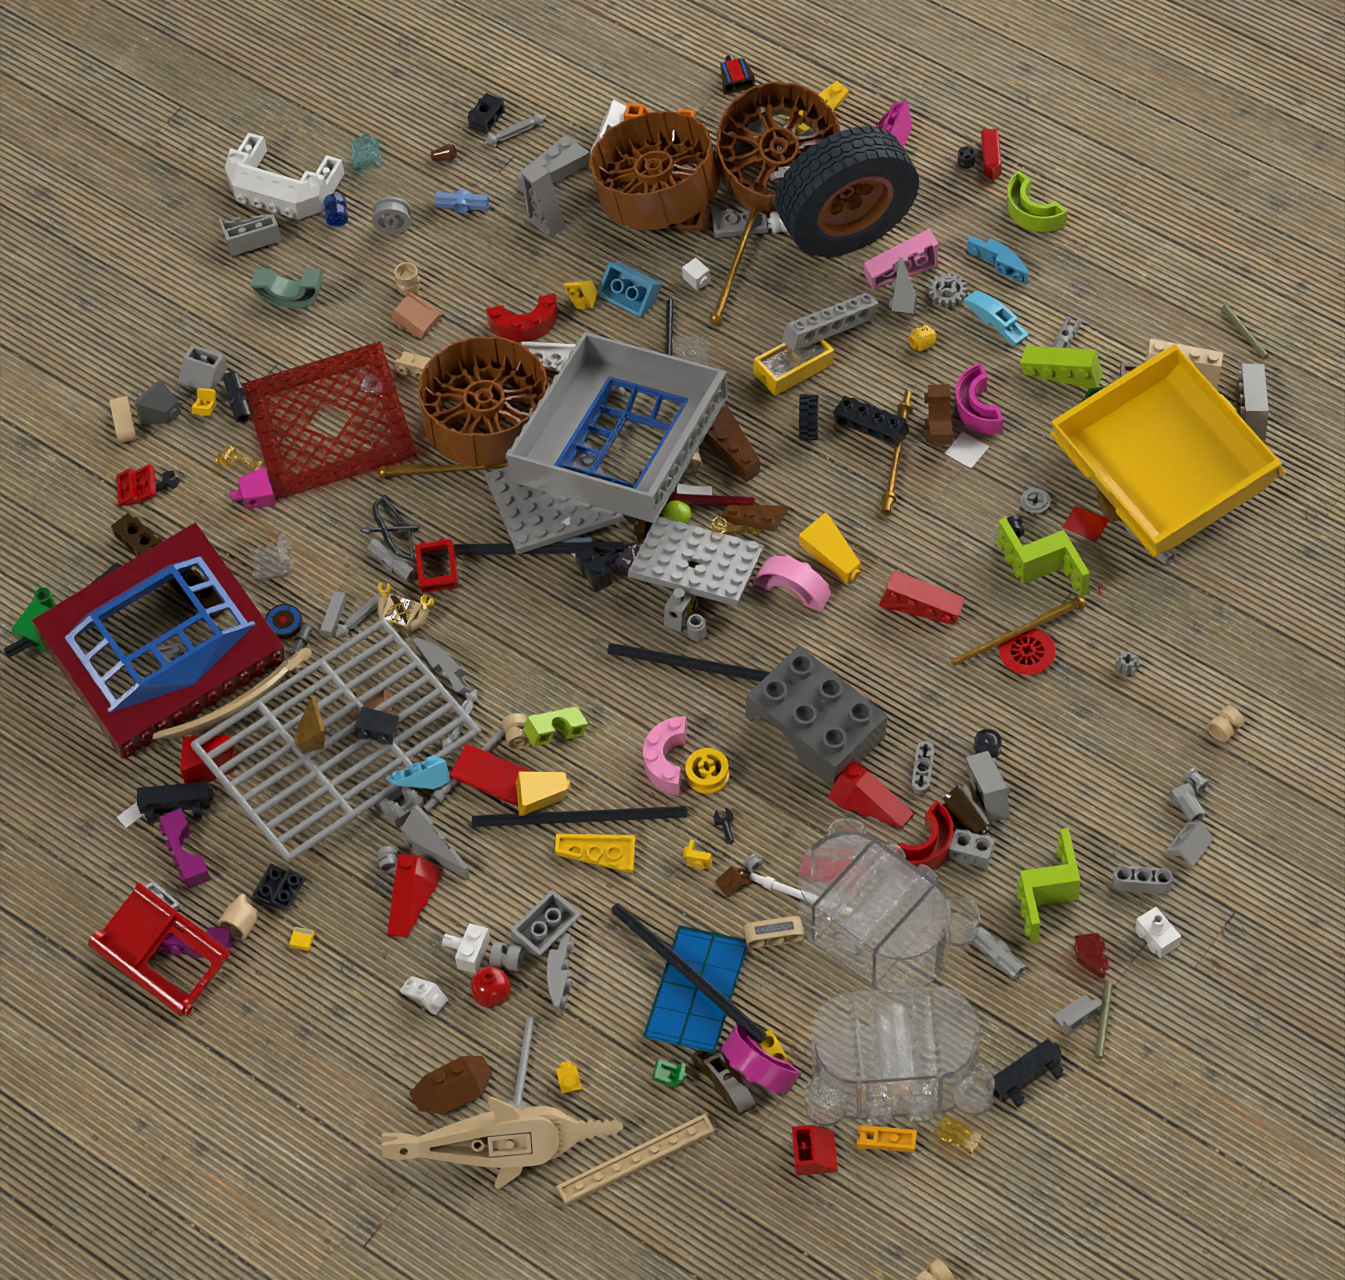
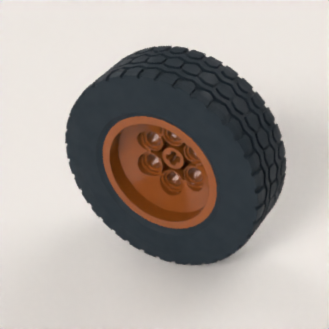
(846, 191)

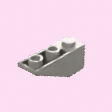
(904, 294)

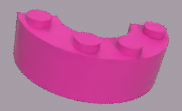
(972, 412)
(757, 1064)

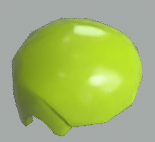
(677, 511)

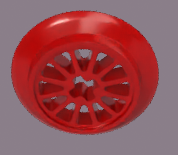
(1037, 637)

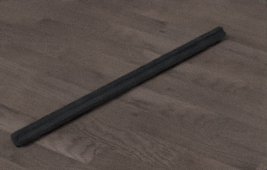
(554, 548)
(686, 662)
(580, 816)
(689, 973)

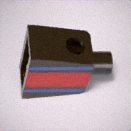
(736, 75)

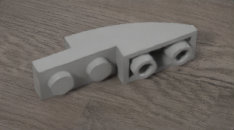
(445, 663)
(558, 974)

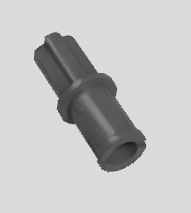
(302, 638)

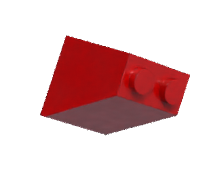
(193, 767)

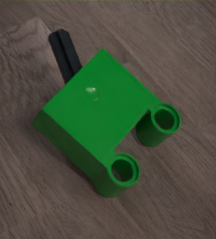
(23, 628)

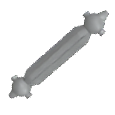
(515, 130)
(359, 616)
(467, 705)

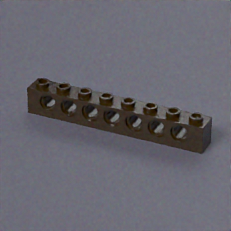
(135, 537)

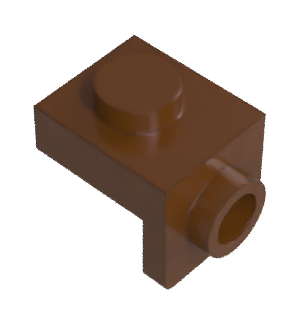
(732, 880)

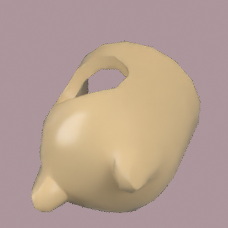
(240, 915)

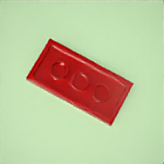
(487, 773)

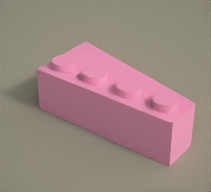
(919, 255)

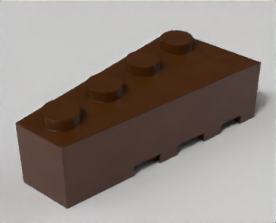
(732, 446)

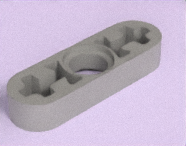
(926, 775)

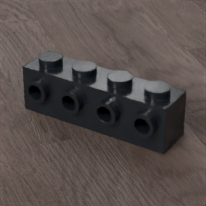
(871, 421)

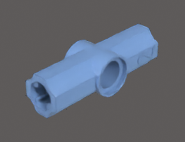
(462, 201)

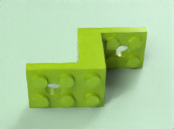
(1043, 557)
(1048, 885)

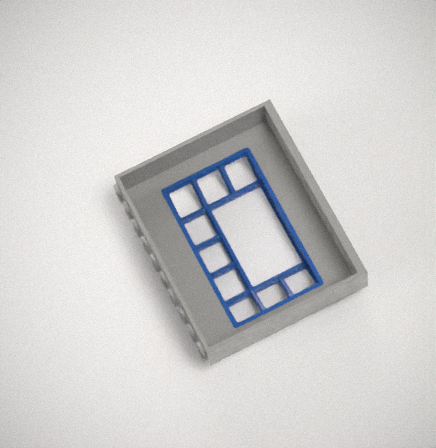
(577, 400)

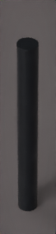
(669, 327)

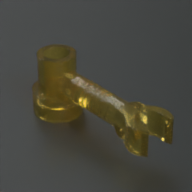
(228, 454)
(720, 525)

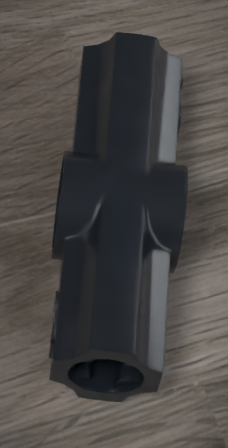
(236, 397)

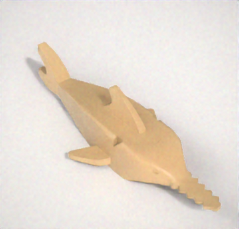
(500, 1139)

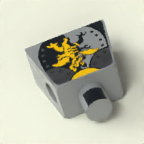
(683, 606)

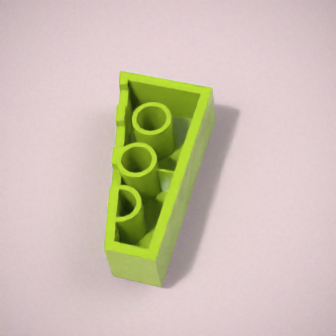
(1063, 365)

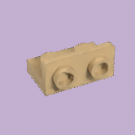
(411, 364)

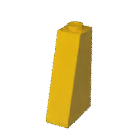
(830, 548)

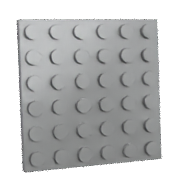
(536, 516)

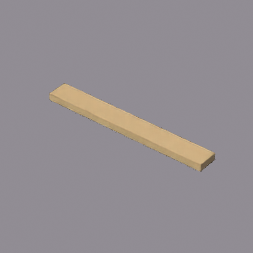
(635, 1159)

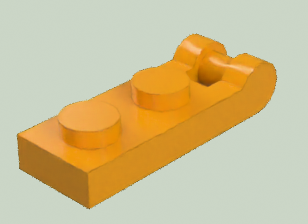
(886, 1138)

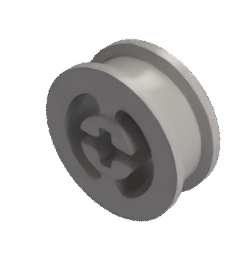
(391, 208)

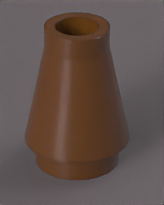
(446, 152)

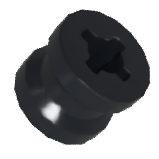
(966, 157)
(1016, 524)

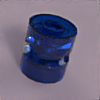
(335, 209)

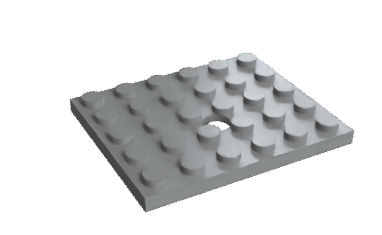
(723, 560)

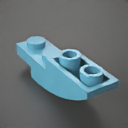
(998, 315)

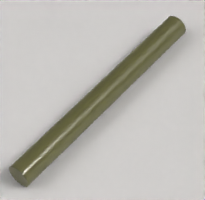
(1245, 332)
(1103, 1020)

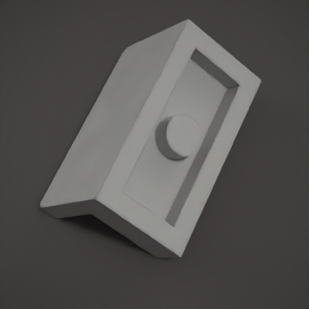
(1191, 842)
(1077, 1013)

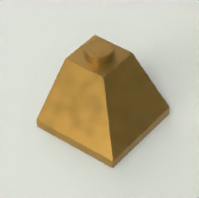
(310, 729)

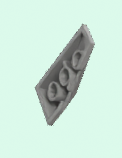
(424, 839)

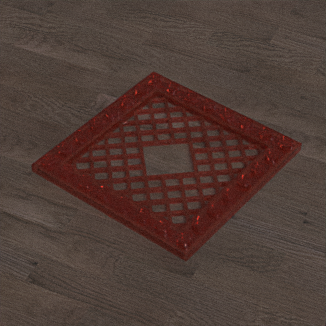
(339, 469)

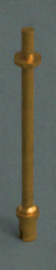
(889, 497)

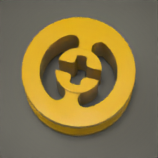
(705, 761)

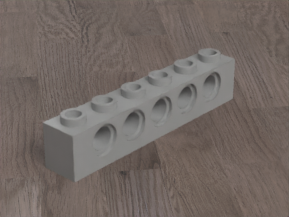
(830, 321)

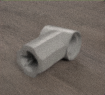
(1186, 799)

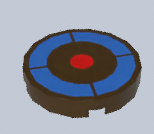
(284, 620)

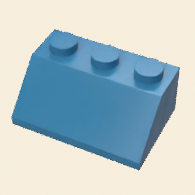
(628, 288)

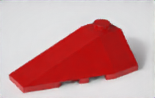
(412, 887)

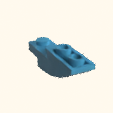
(1005, 260)

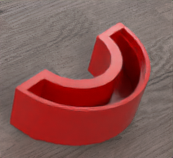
(527, 326)
(936, 848)

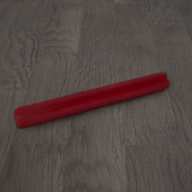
(711, 500)

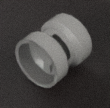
(388, 859)

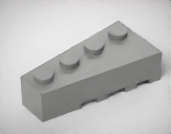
(561, 159)
(541, 200)
(1254, 398)

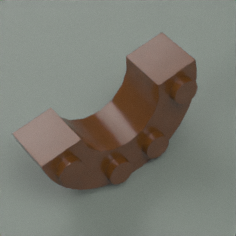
(939, 424)

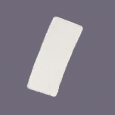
(687, 489)

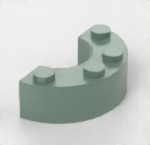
(287, 292)

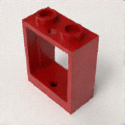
(441, 582)

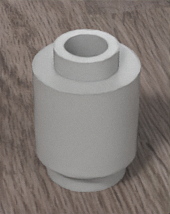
(696, 627)

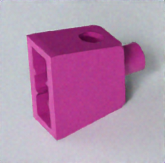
(254, 490)

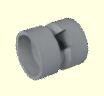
(506, 956)

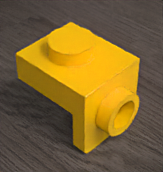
(205, 402)
(697, 859)
(568, 1077)

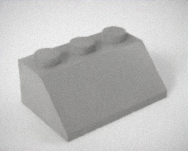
(544, 924)

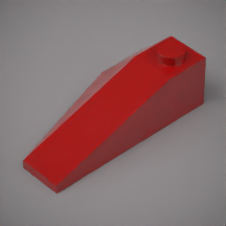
(862, 792)

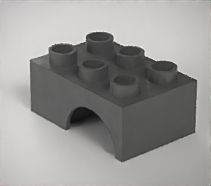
(817, 714)

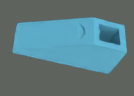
(427, 774)

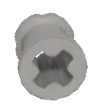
(1196, 780)

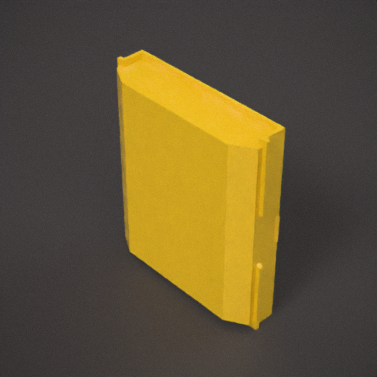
(1166, 450)

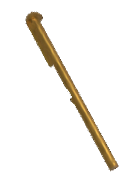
(716, 318)
(422, 468)
(1049, 615)

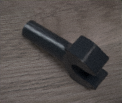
(166, 482)
(725, 823)

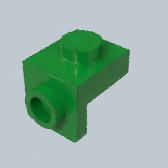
(668, 1073)

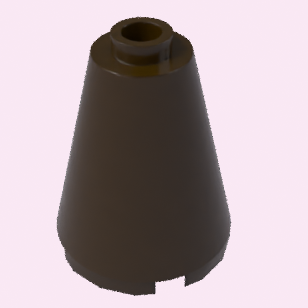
(967, 809)

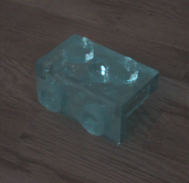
(365, 152)

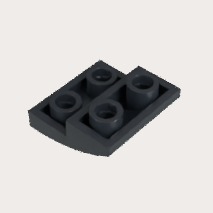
(278, 887)

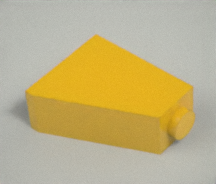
(540, 790)

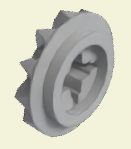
(1030, 495)

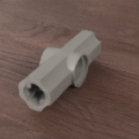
(391, 561)
(998, 954)

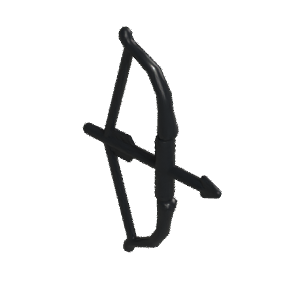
(402, 528)

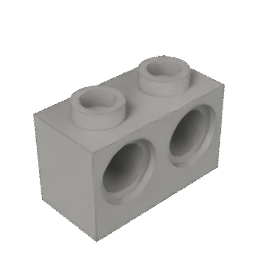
(970, 853)

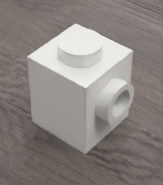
(696, 274)

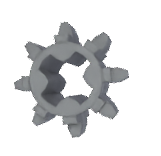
(1127, 664)

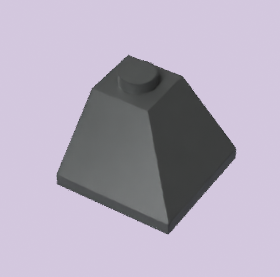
(157, 405)

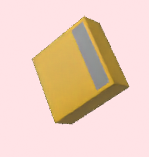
(301, 938)

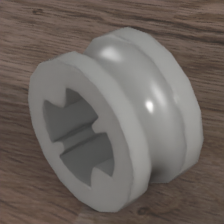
(753, 863)

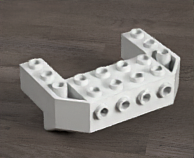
(278, 192)

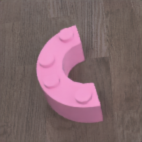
(796, 577)
(657, 744)

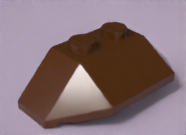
(452, 1085)

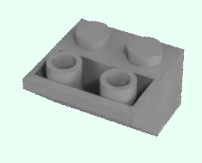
(201, 368)

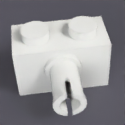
(1157, 932)
(470, 947)

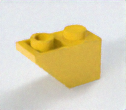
(581, 293)

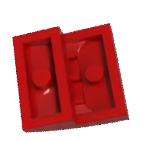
(136, 485)

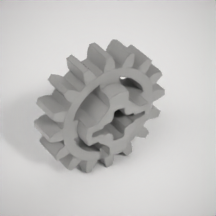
(947, 290)

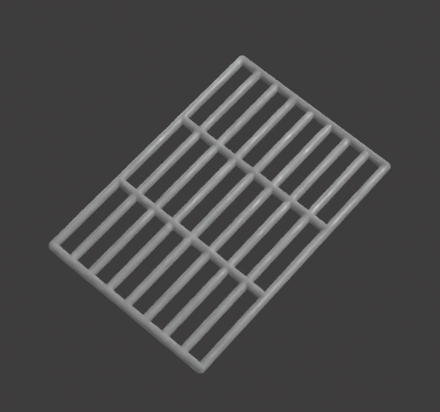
(305, 758)

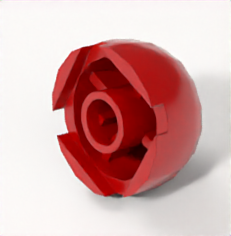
(490, 987)

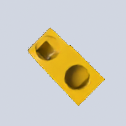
(772, 1046)

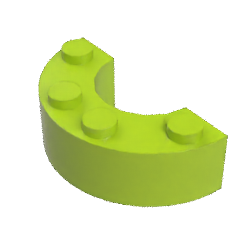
(1031, 214)

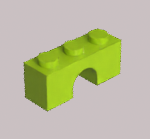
(541, 727)

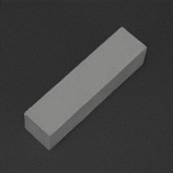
(333, 614)

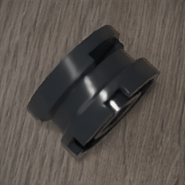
(989, 741)

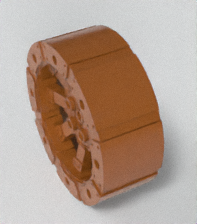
(777, 100)
(651, 156)
(482, 400)

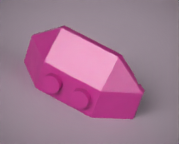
(897, 121)

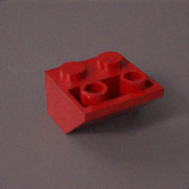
(813, 1150)

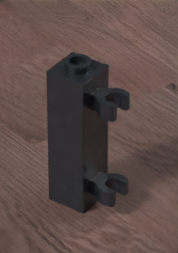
(173, 797)
(1026, 1070)

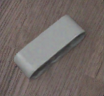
(1133, 884)

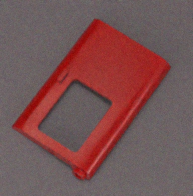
(136, 935)

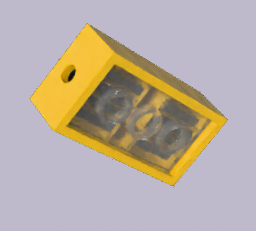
(784, 368)

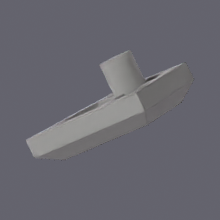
(172, 652)

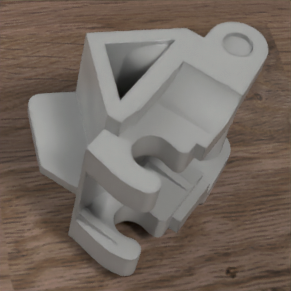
(398, 813)

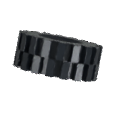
(808, 417)

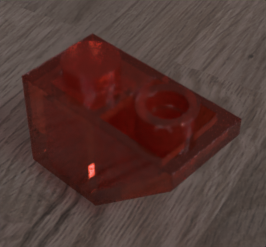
(1089, 953)

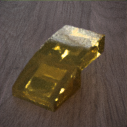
(958, 1133)

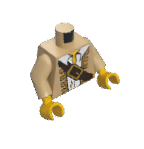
(402, 613)

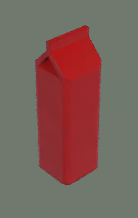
(991, 153)

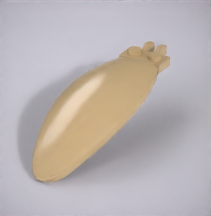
(218, 716)

